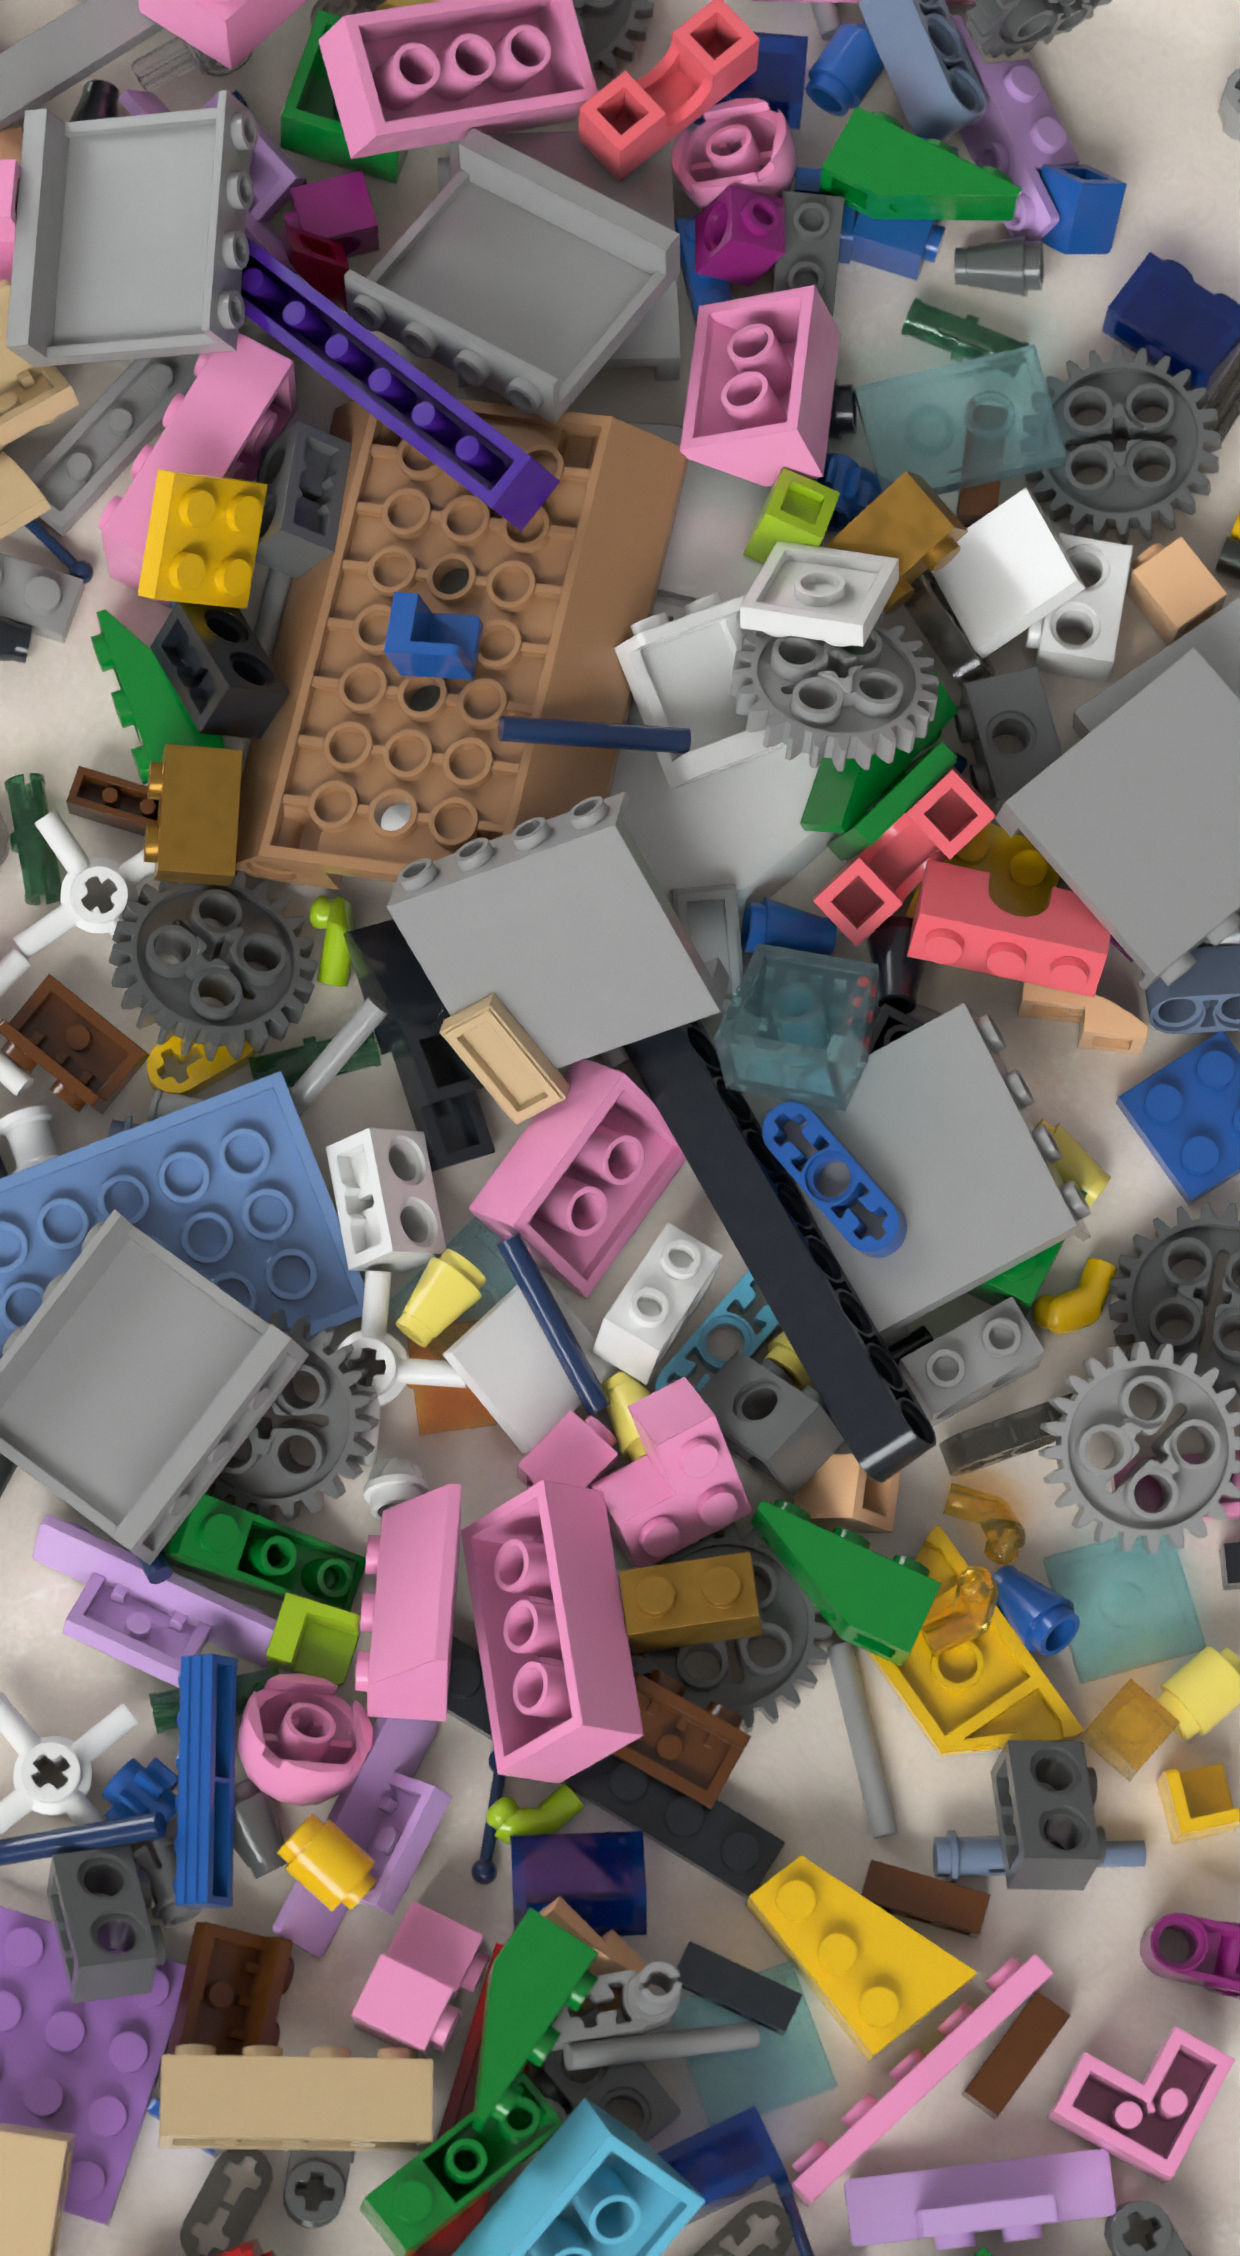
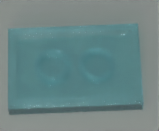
(962, 422)

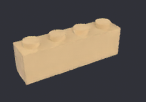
(295, 2101)
(33, 2188)

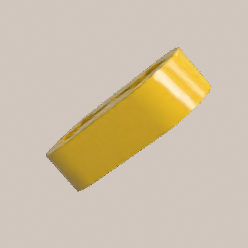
(200, 1073)

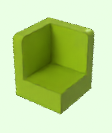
(792, 512)
(314, 1639)

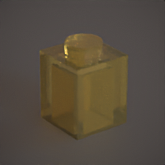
(1130, 1730)

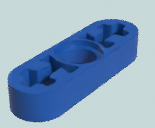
(792, 1157)

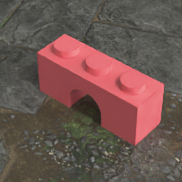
(639, 117)
(885, 873)
(964, 929)

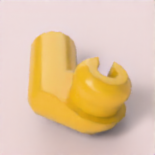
(1079, 1306)

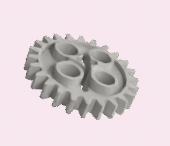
(836, 697)
(1104, 1407)

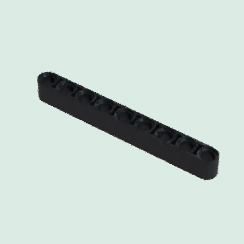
(784, 1251)

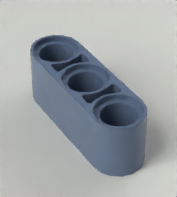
(926, 65)
(1202, 998)

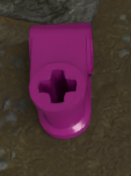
(1212, 1954)

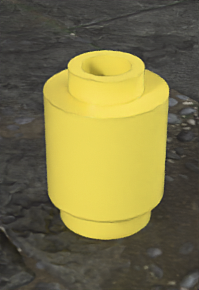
(1203, 1691)

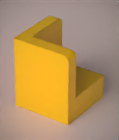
(1197, 1803)

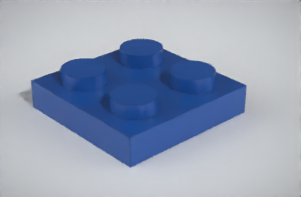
(1191, 1116)

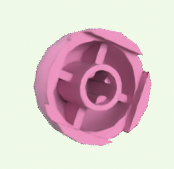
(736, 146)
(303, 1739)

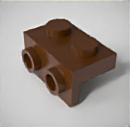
(73, 1045)
(682, 1742)
(232, 1990)

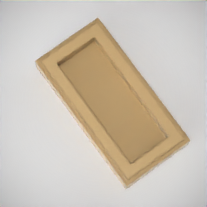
(505, 1059)

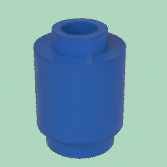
(845, 70)

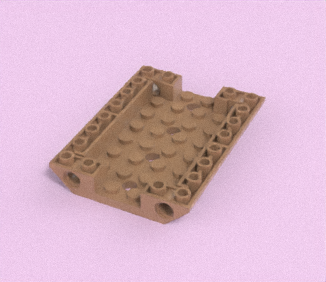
(550, 620)

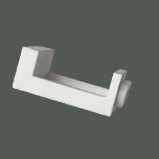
(684, 681)

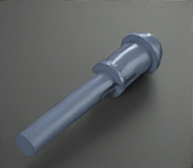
(983, 1855)

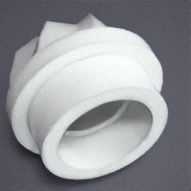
(393, 1483)

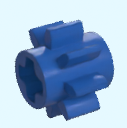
(843, 475)
(141, 1790)

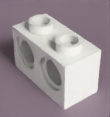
(1093, 611)
(386, 1200)
(656, 1303)

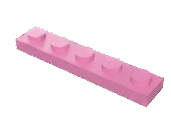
(918, 2076)

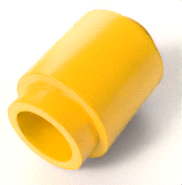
(328, 1863)

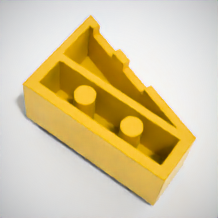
(856, 1956)

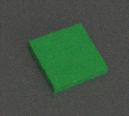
(894, 802)

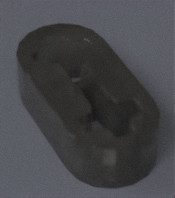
(212, 2198)

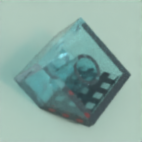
(799, 1027)

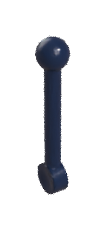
(78, 568)
(484, 1870)
(789, 2204)

